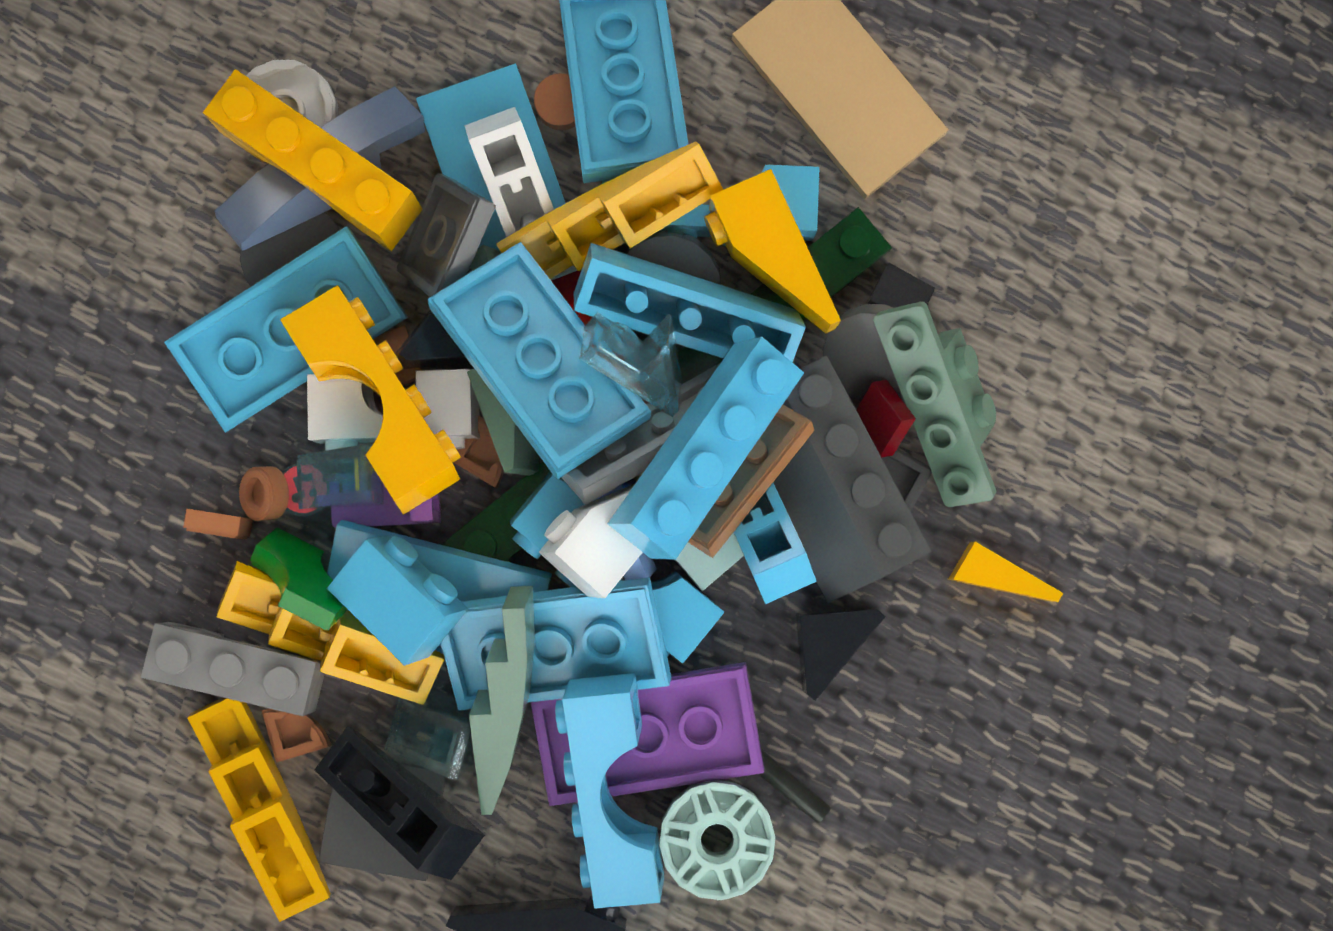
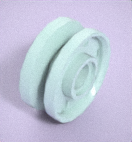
(724, 872)

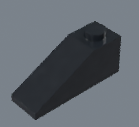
(399, 805)
(537, 915)

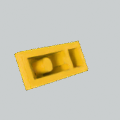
(767, 242)

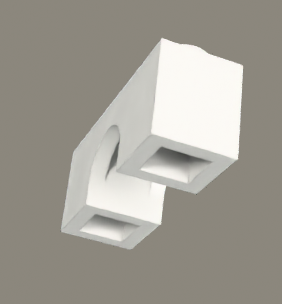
(345, 410)

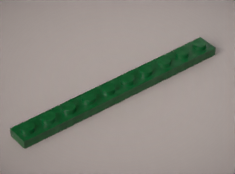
(839, 257)

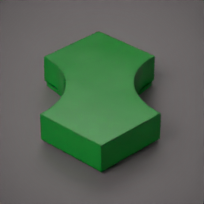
(299, 576)

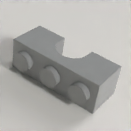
(232, 669)

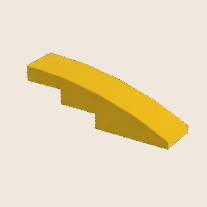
(619, 210)
(344, 650)
(260, 807)

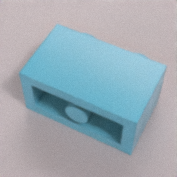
(398, 597)

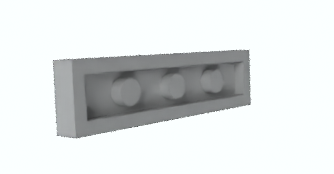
(633, 451)

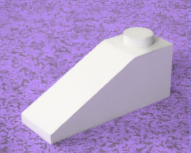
(510, 171)
(588, 548)

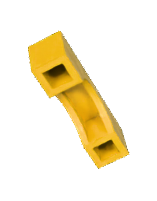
(314, 159)
(338, 346)

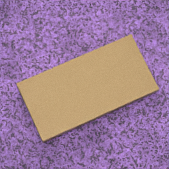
(840, 88)

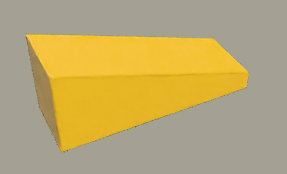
(989, 570)

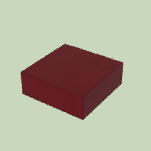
(885, 417)

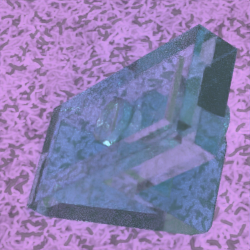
(643, 367)

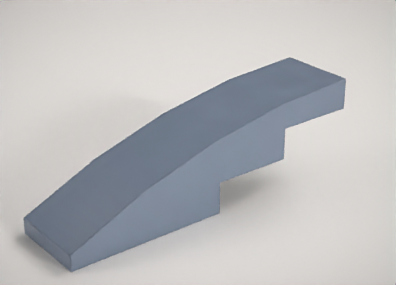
(277, 202)

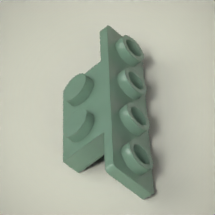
(945, 397)

